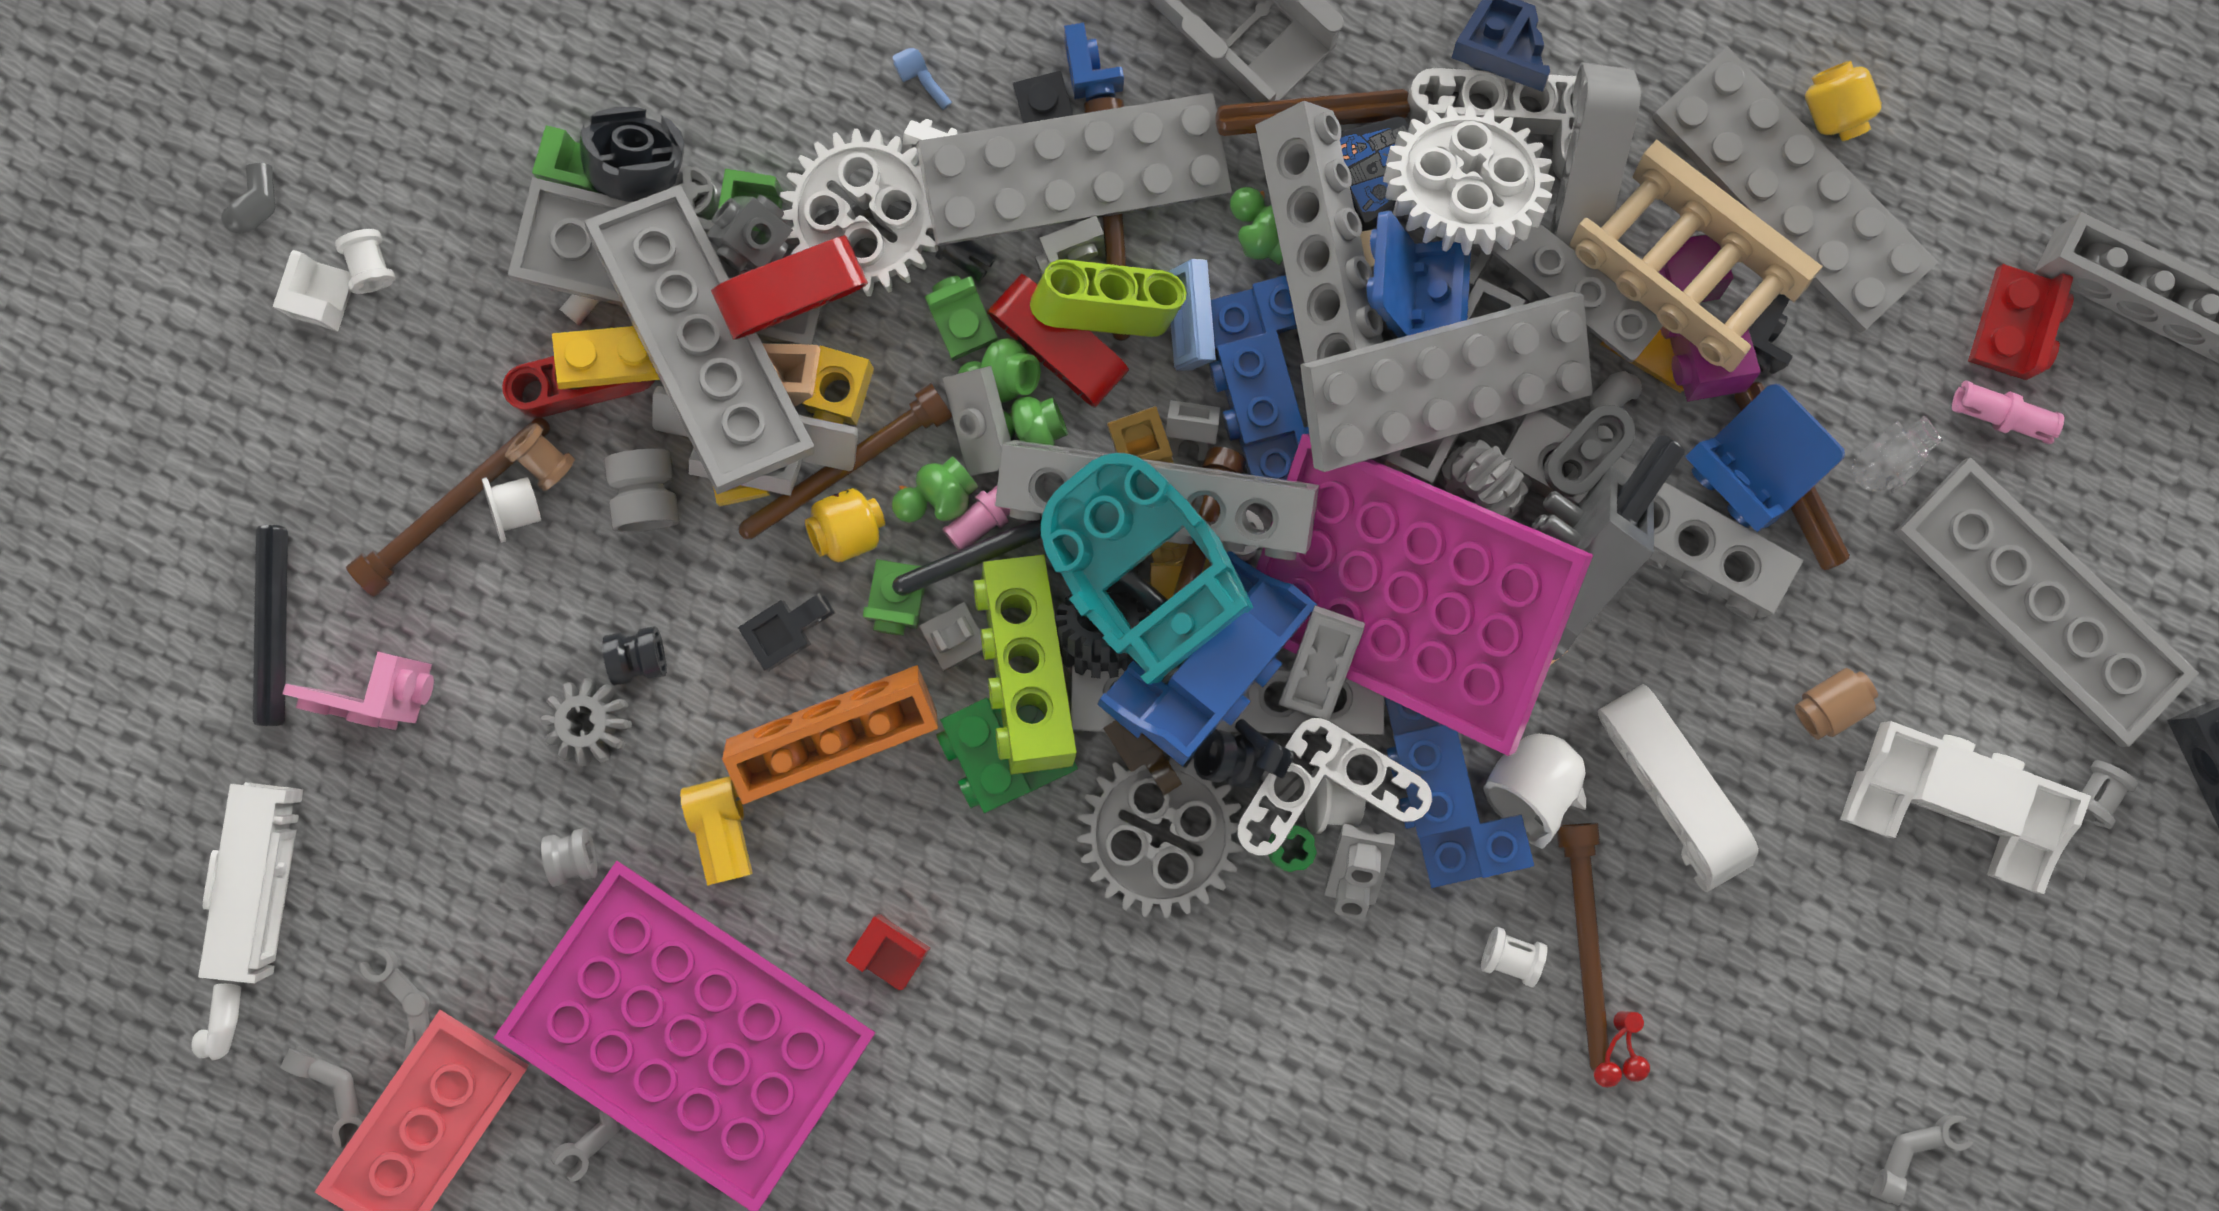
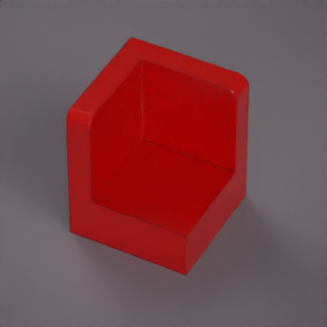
(888, 952)

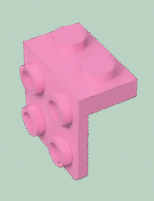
(392, 695)

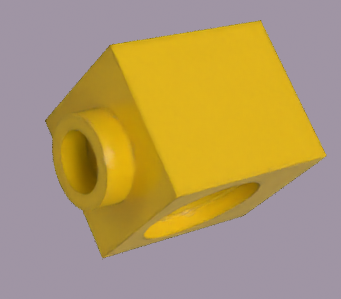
(835, 366)

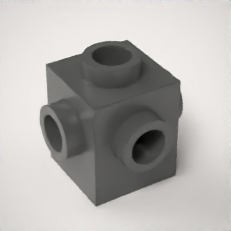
(733, 232)

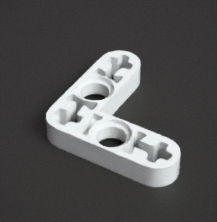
(1334, 767)

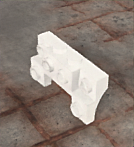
(1989, 793)

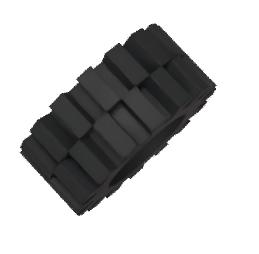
(1089, 649)

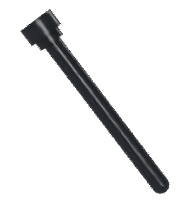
(967, 557)

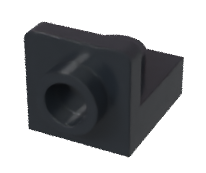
(1767, 329)

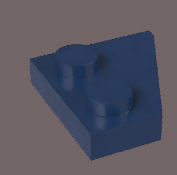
(1505, 42)

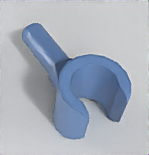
(911, 64)

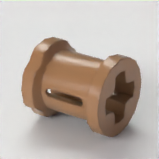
(539, 457)

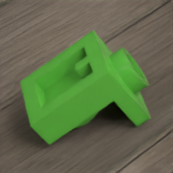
(960, 316)
(886, 607)

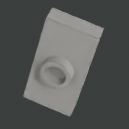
(977, 418)
(1321, 663)

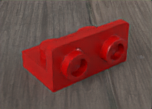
(2021, 322)

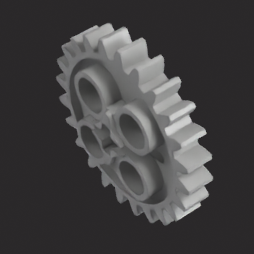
(1140, 876)

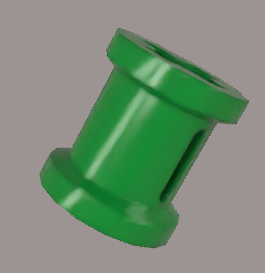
(1307, 845)

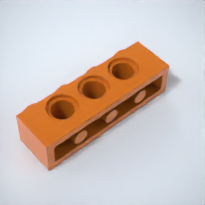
(830, 734)

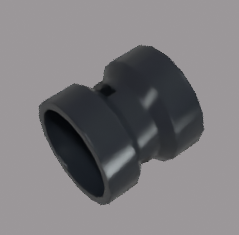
(634, 656)
(1228, 759)

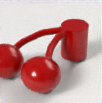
(1635, 1067)

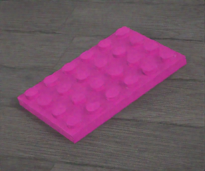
(1449, 594)
(685, 1036)

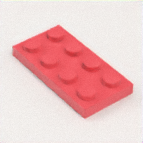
(424, 1122)

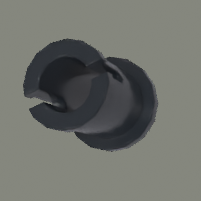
(961, 254)

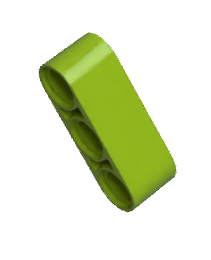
(1107, 298)

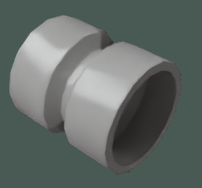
(640, 484)

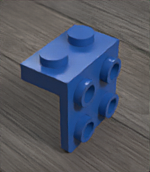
(1416, 283)
(1766, 458)

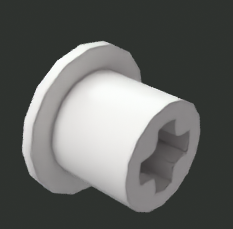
(511, 505)
(1333, 806)

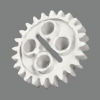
(892, 180)
(1468, 180)

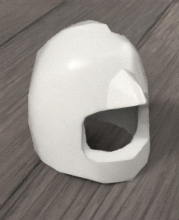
(1540, 781)

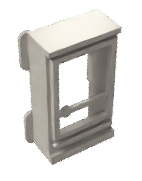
(1283, 62)

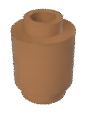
(1837, 703)

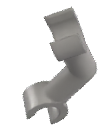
(309, 1065)
(587, 1146)
(1891, 1181)

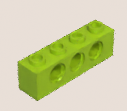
(1025, 586)

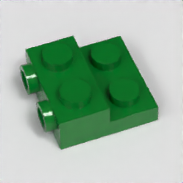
(988, 780)

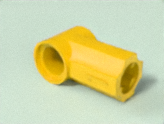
(716, 821)

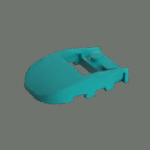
(1107, 525)

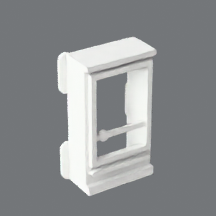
(248, 883)

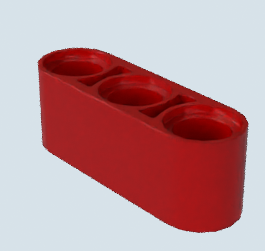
(789, 287)
(1069, 354)
(555, 400)

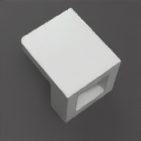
(313, 292)

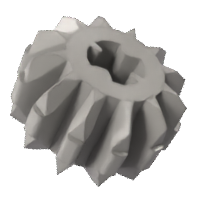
(1484, 478)
(568, 727)

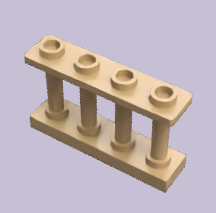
(1726, 221)

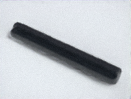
(270, 625)

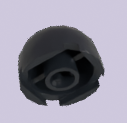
(630, 154)

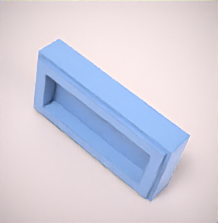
(1193, 324)

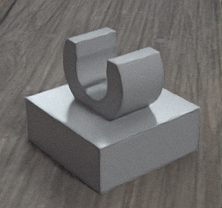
(1192, 423)
(953, 636)

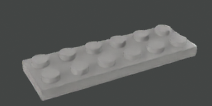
(1073, 168)
(1796, 186)
(559, 255)
(1446, 380)
(716, 384)
(2046, 603)

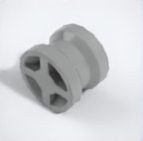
(696, 183)
(569, 857)

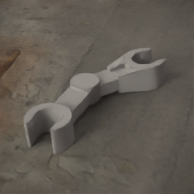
(412, 1000)

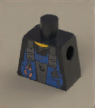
(1366, 154)

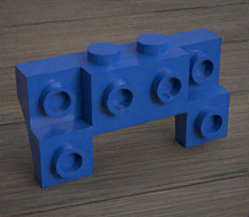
(1256, 375)
(1217, 675)
(1450, 832)

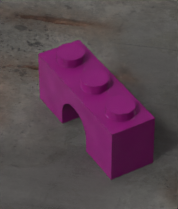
(1689, 367)

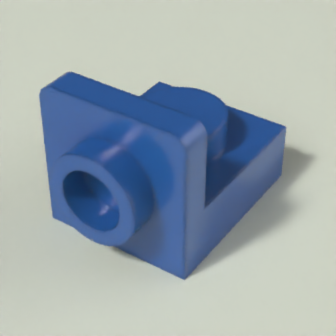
(1082, 60)

